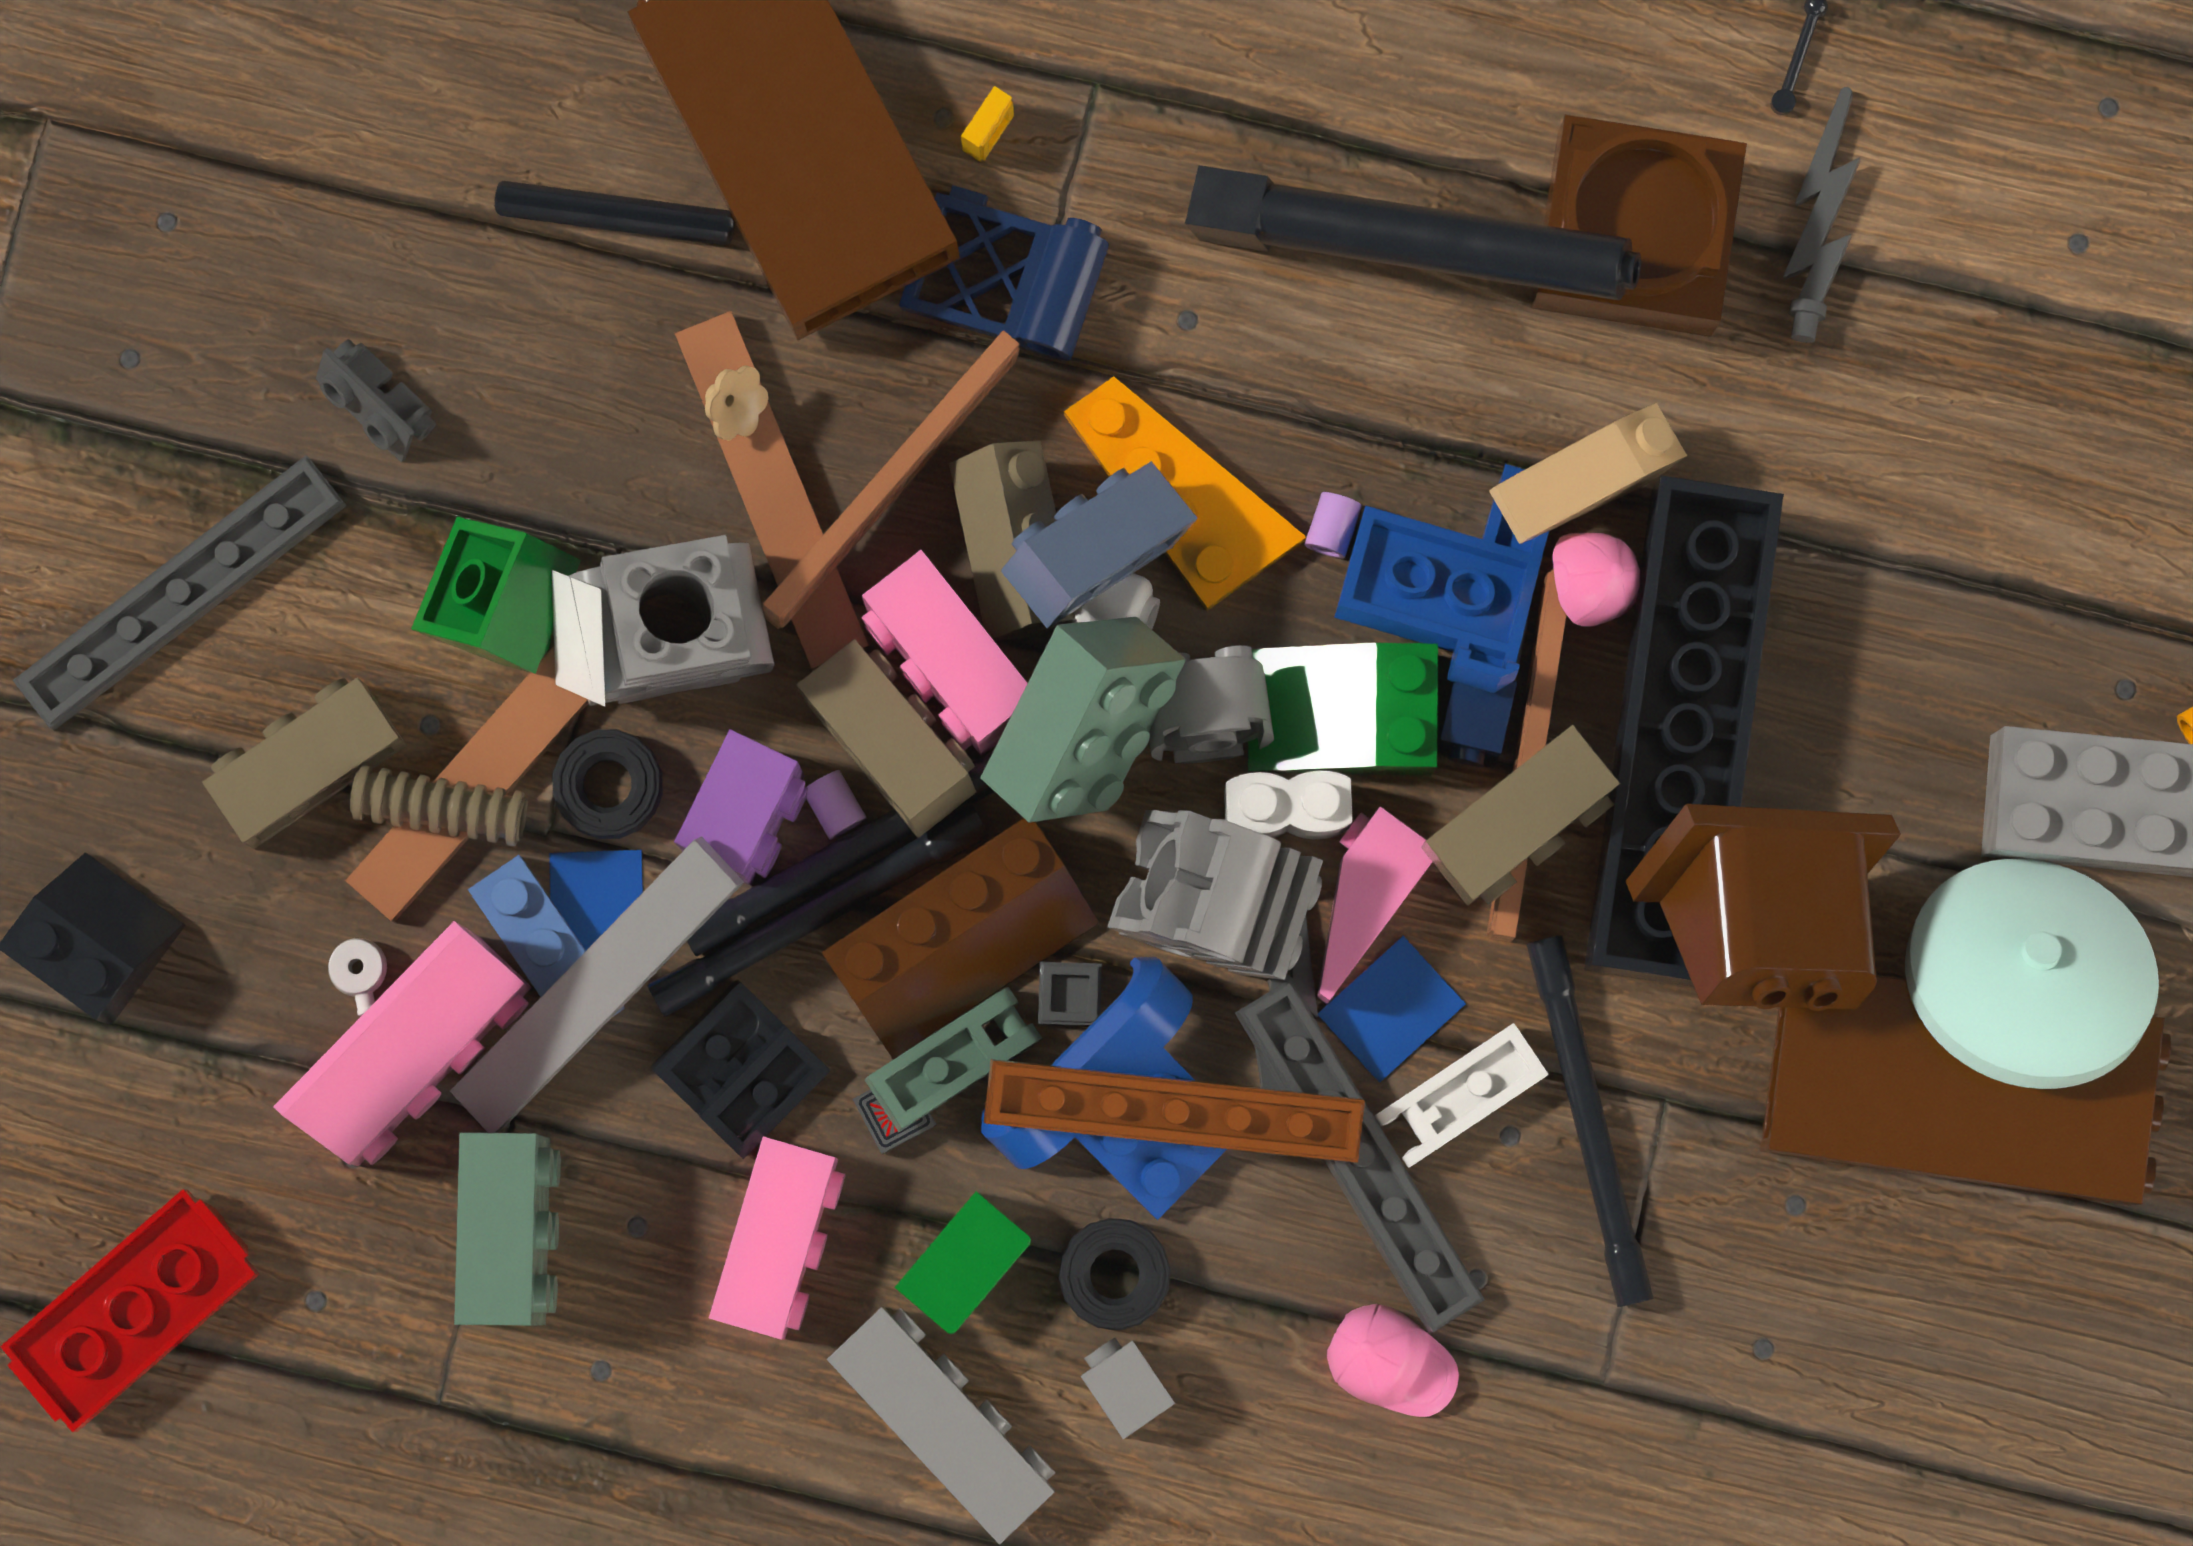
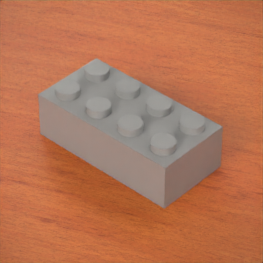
(2089, 801)

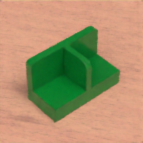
(963, 1263)

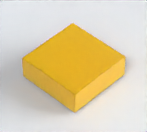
(987, 124)

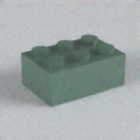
(1083, 718)
(505, 1229)

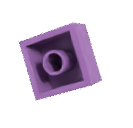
(745, 805)

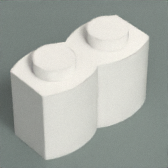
(1306, 805)

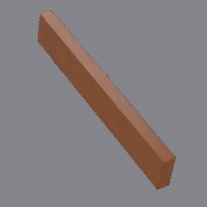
(1173, 1110)

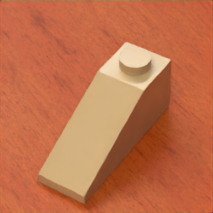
(1589, 473)

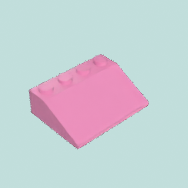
(406, 1047)

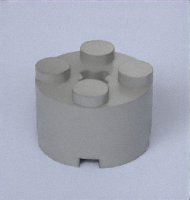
(1214, 709)

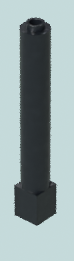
(1258, 214)

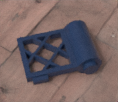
(1053, 285)

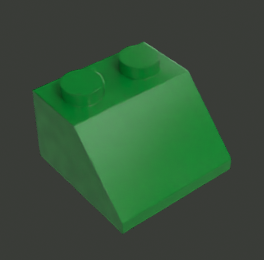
(494, 594)

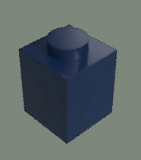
(1475, 723)

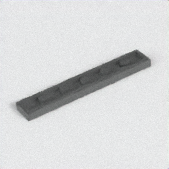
(179, 593)
(1377, 1184)

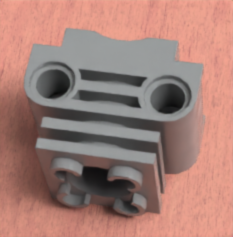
(710, 576)
(1218, 894)

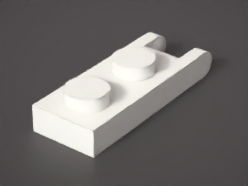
(1466, 1091)

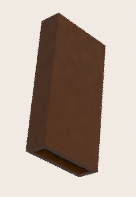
(798, 150)
(1891, 1098)

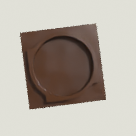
(1665, 194)

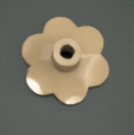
(735, 402)

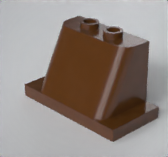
(1769, 902)

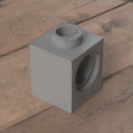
(1125, 1386)

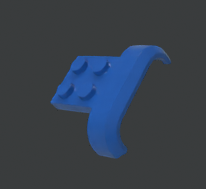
(1446, 589)
(1128, 1041)

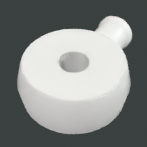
(368, 980)

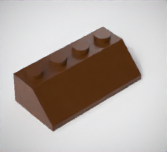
(961, 937)

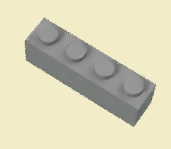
(942, 1424)

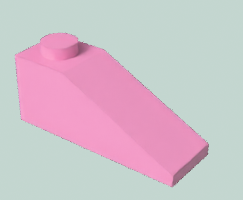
(1371, 884)

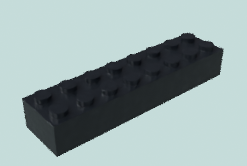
(1682, 699)

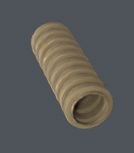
(438, 805)

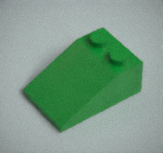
(1350, 709)

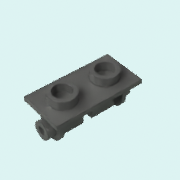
(352, 381)

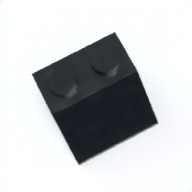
(91, 938)

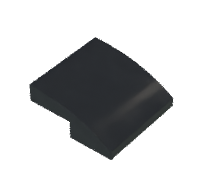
(740, 1068)

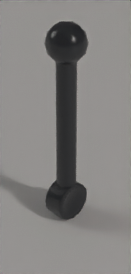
(1784, 99)

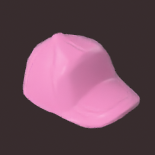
(1595, 577)
(1392, 1362)

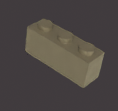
(998, 497)
(889, 736)
(302, 761)
(1522, 818)

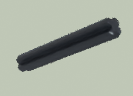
(614, 213)

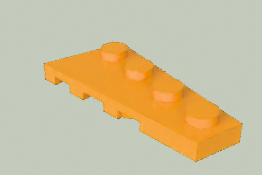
(1234, 528)

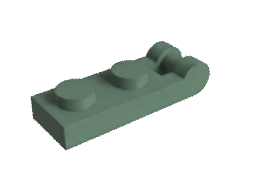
(950, 1060)

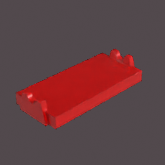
(130, 1310)

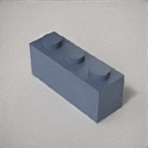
(1096, 542)

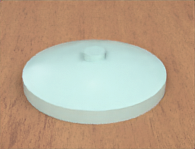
(2031, 973)

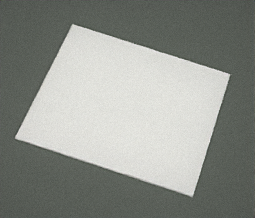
(569, 651)

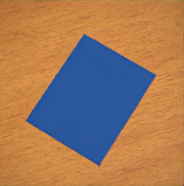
(594, 888)
(1391, 1009)

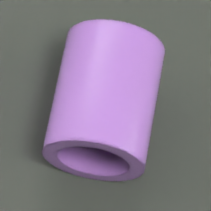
(1333, 525)
(834, 804)

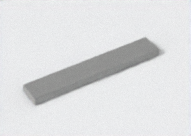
(597, 985)

